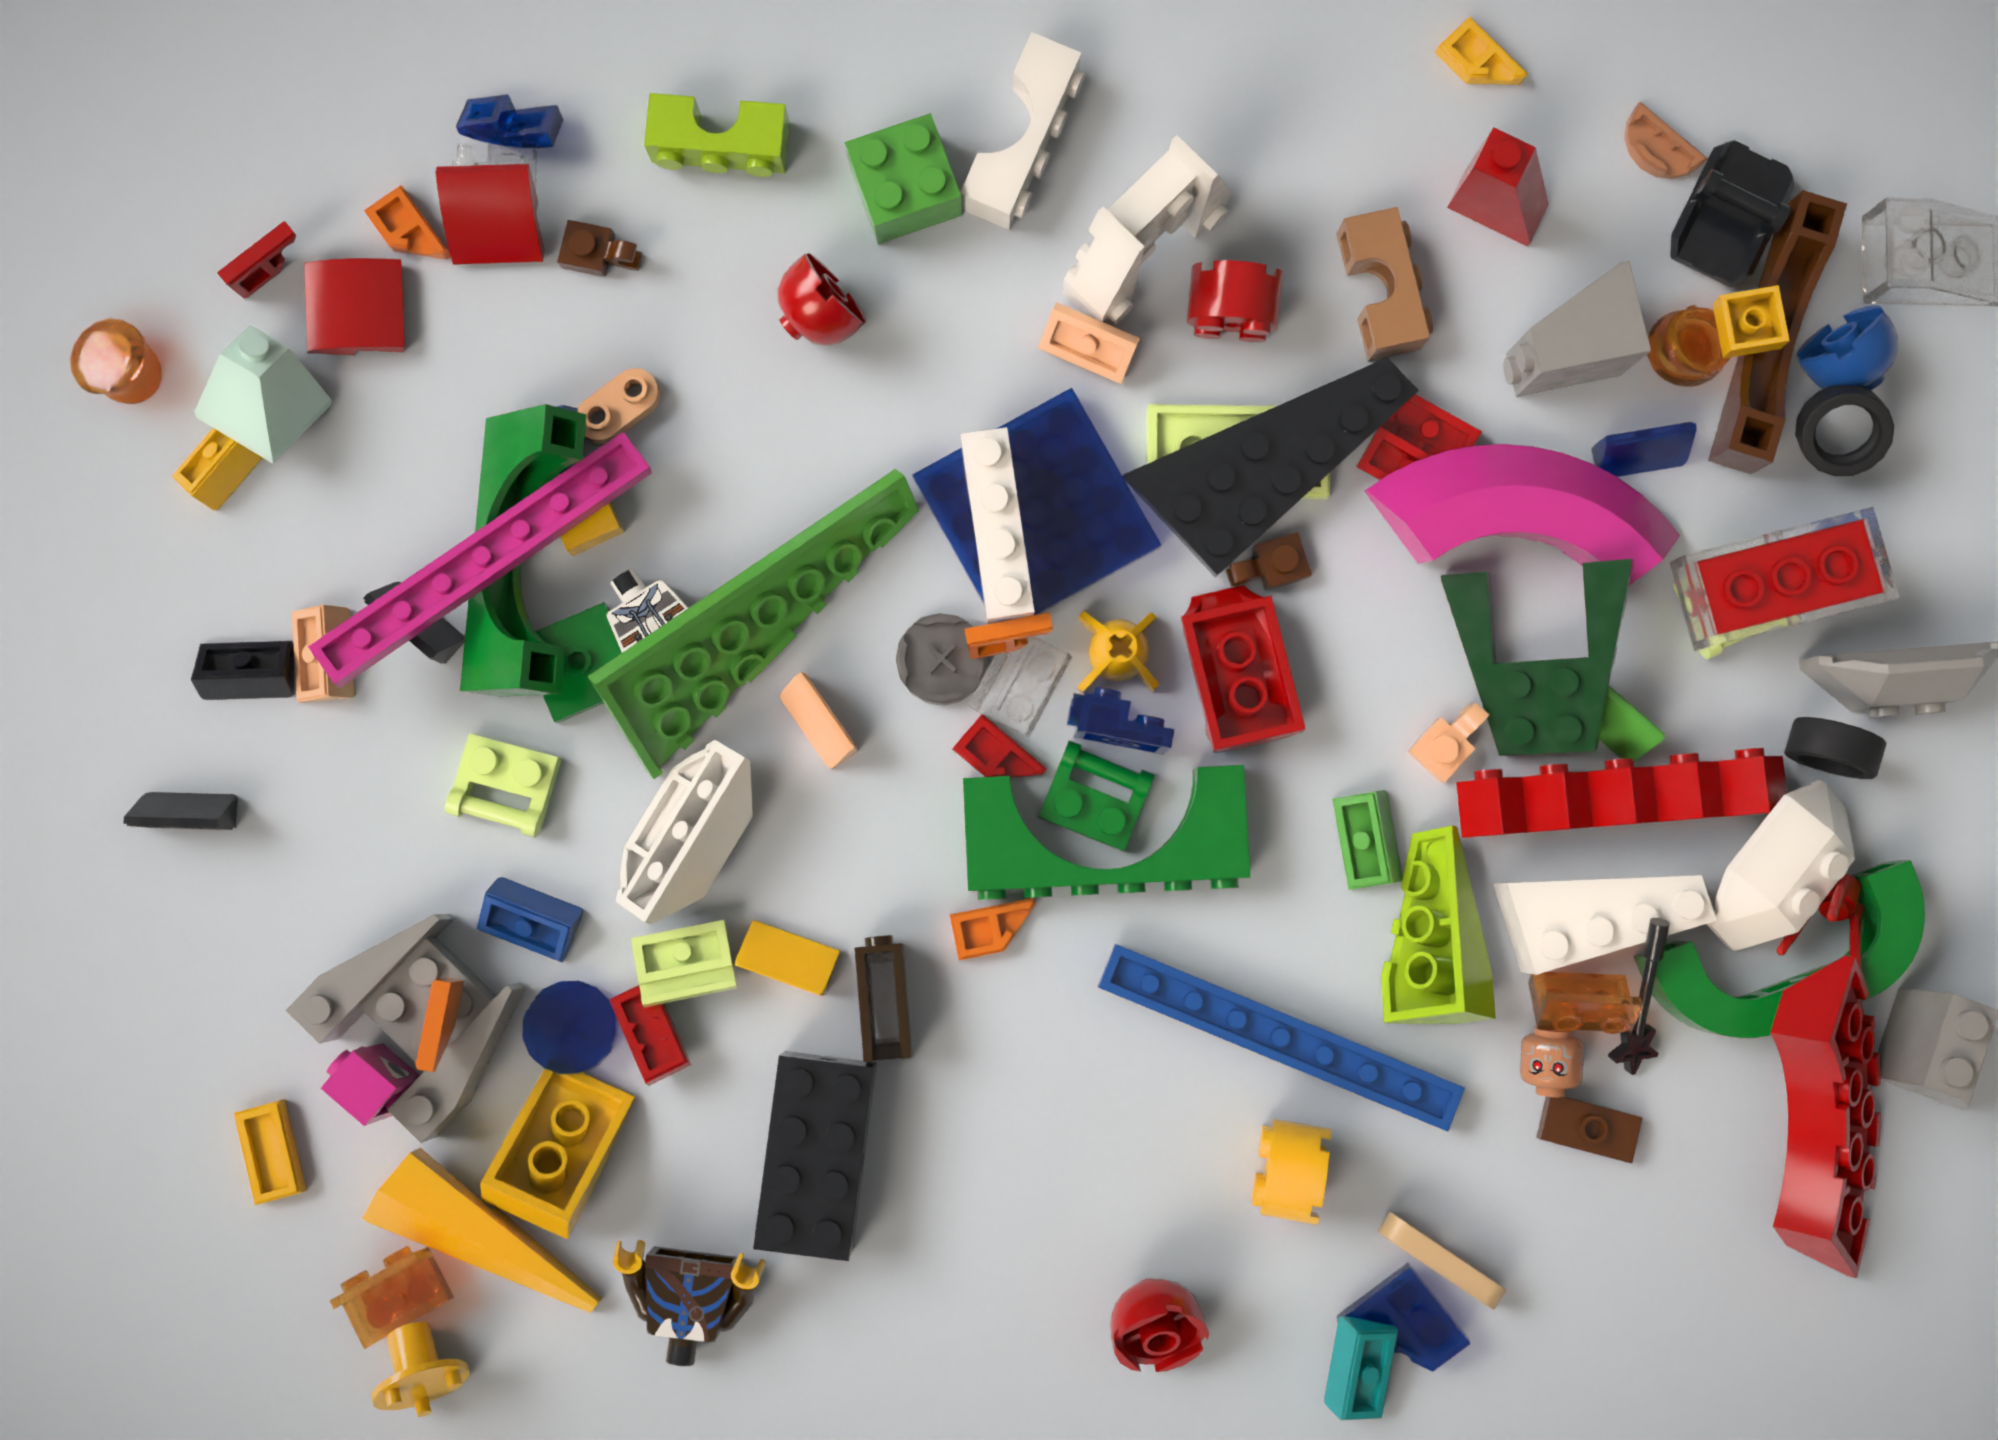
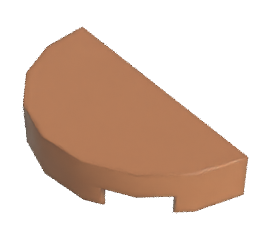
(1659, 147)

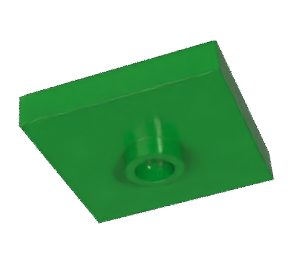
(588, 647)

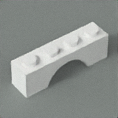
(1000, 179)
(997, 525)

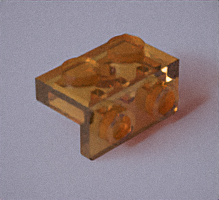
(1583, 1002)
(394, 1296)

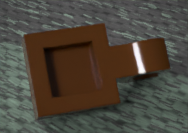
(592, 247)
(1275, 562)

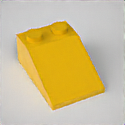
(556, 1150)

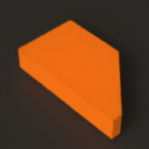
(405, 226)
(1006, 635)
(988, 928)
(438, 1022)

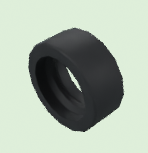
(1858, 460)
(1835, 747)

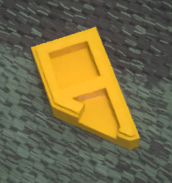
(1478, 57)

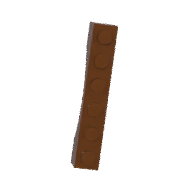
(1756, 395)

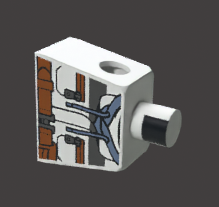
(641, 608)

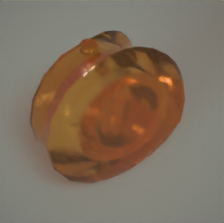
(1686, 347)
(115, 362)

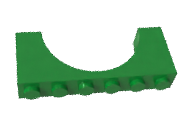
(500, 645)
(1205, 846)

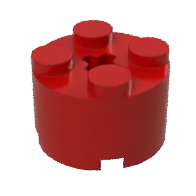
(1234, 299)

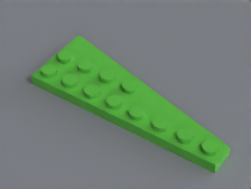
(700, 657)

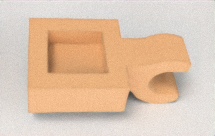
(1445, 745)

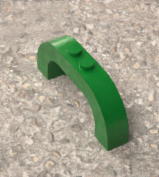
(1889, 941)

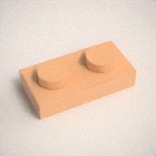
(1088, 343)

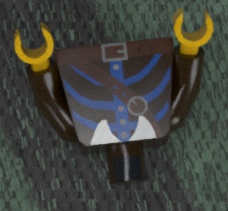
(687, 1294)

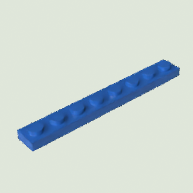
(1281, 1037)

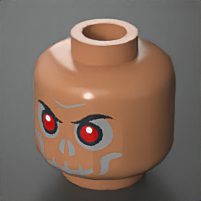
(1551, 1061)

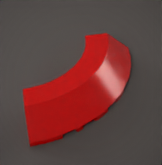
(1831, 1114)

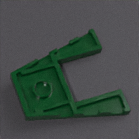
(1543, 702)

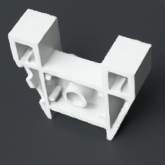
(1170, 194)

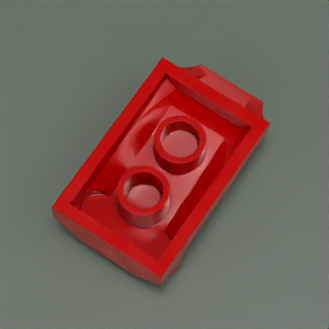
(1241, 669)

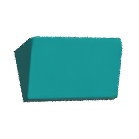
(1360, 1368)

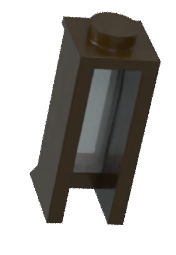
(883, 999)

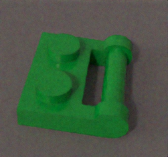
(1090, 810)

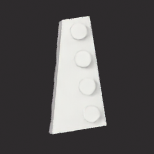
(1583, 919)

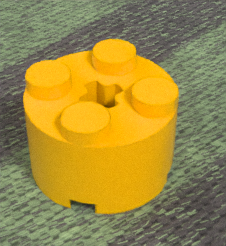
(1293, 1171)

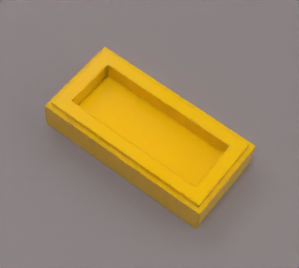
(270, 1152)

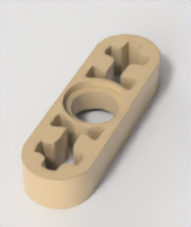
(1442, 1260)

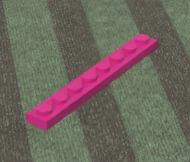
(479, 560)

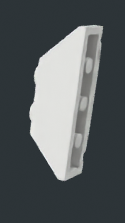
(686, 833)
(1784, 869)

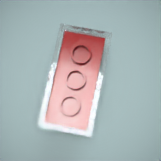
(1784, 578)

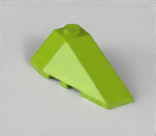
(1439, 950)

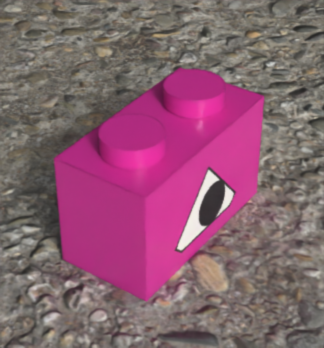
(368, 1081)

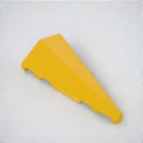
(443, 1214)

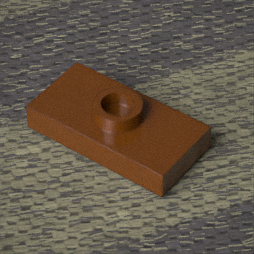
(1589, 1128)

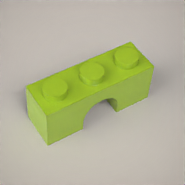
(752, 144)

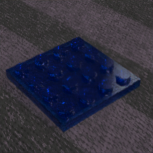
(1071, 502)

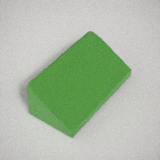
(1627, 729)
(1367, 839)

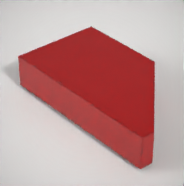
(258, 262)
(995, 753)

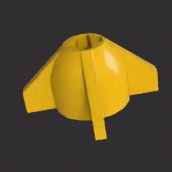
(1118, 651)

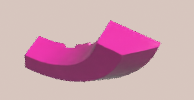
(1523, 496)

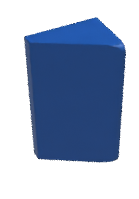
(529, 918)

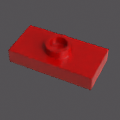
(650, 1036)

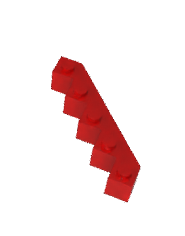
(1620, 794)

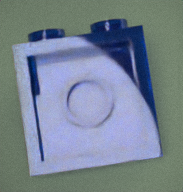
(1104, 719)

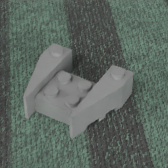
(393, 989)

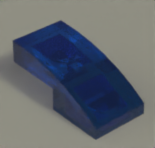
(499, 123)

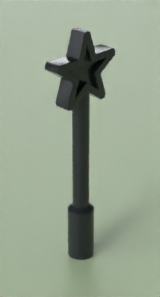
(1635, 1044)

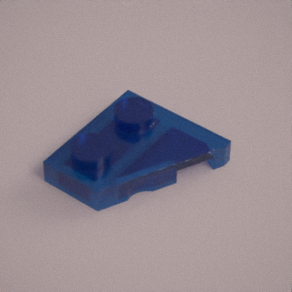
(1423, 1324)

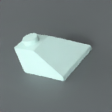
(261, 395)

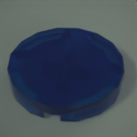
(570, 1028)

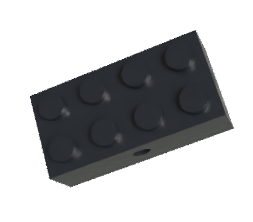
(815, 1156)

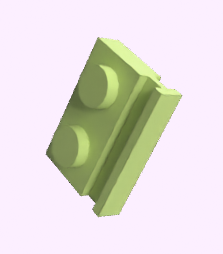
(683, 963)

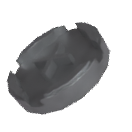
(937, 662)

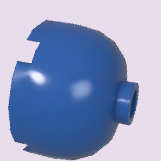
(1853, 352)

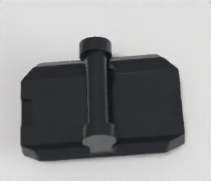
(1732, 213)

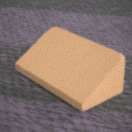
(311, 679)
(817, 721)

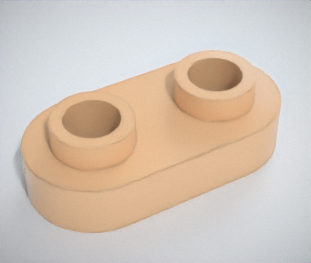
(620, 409)

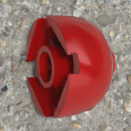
(816, 304)
(1157, 1325)

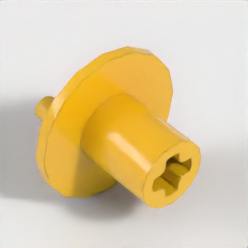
(418, 1372)

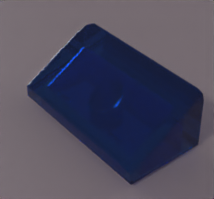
(1645, 449)

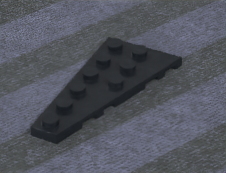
(1248, 476)

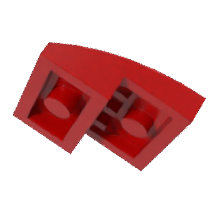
(490, 213)
(354, 306)
(1414, 434)

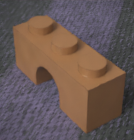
(1379, 246)

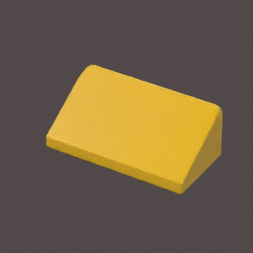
(215, 469)
(787, 958)

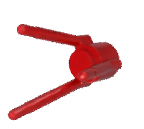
(1838, 906)

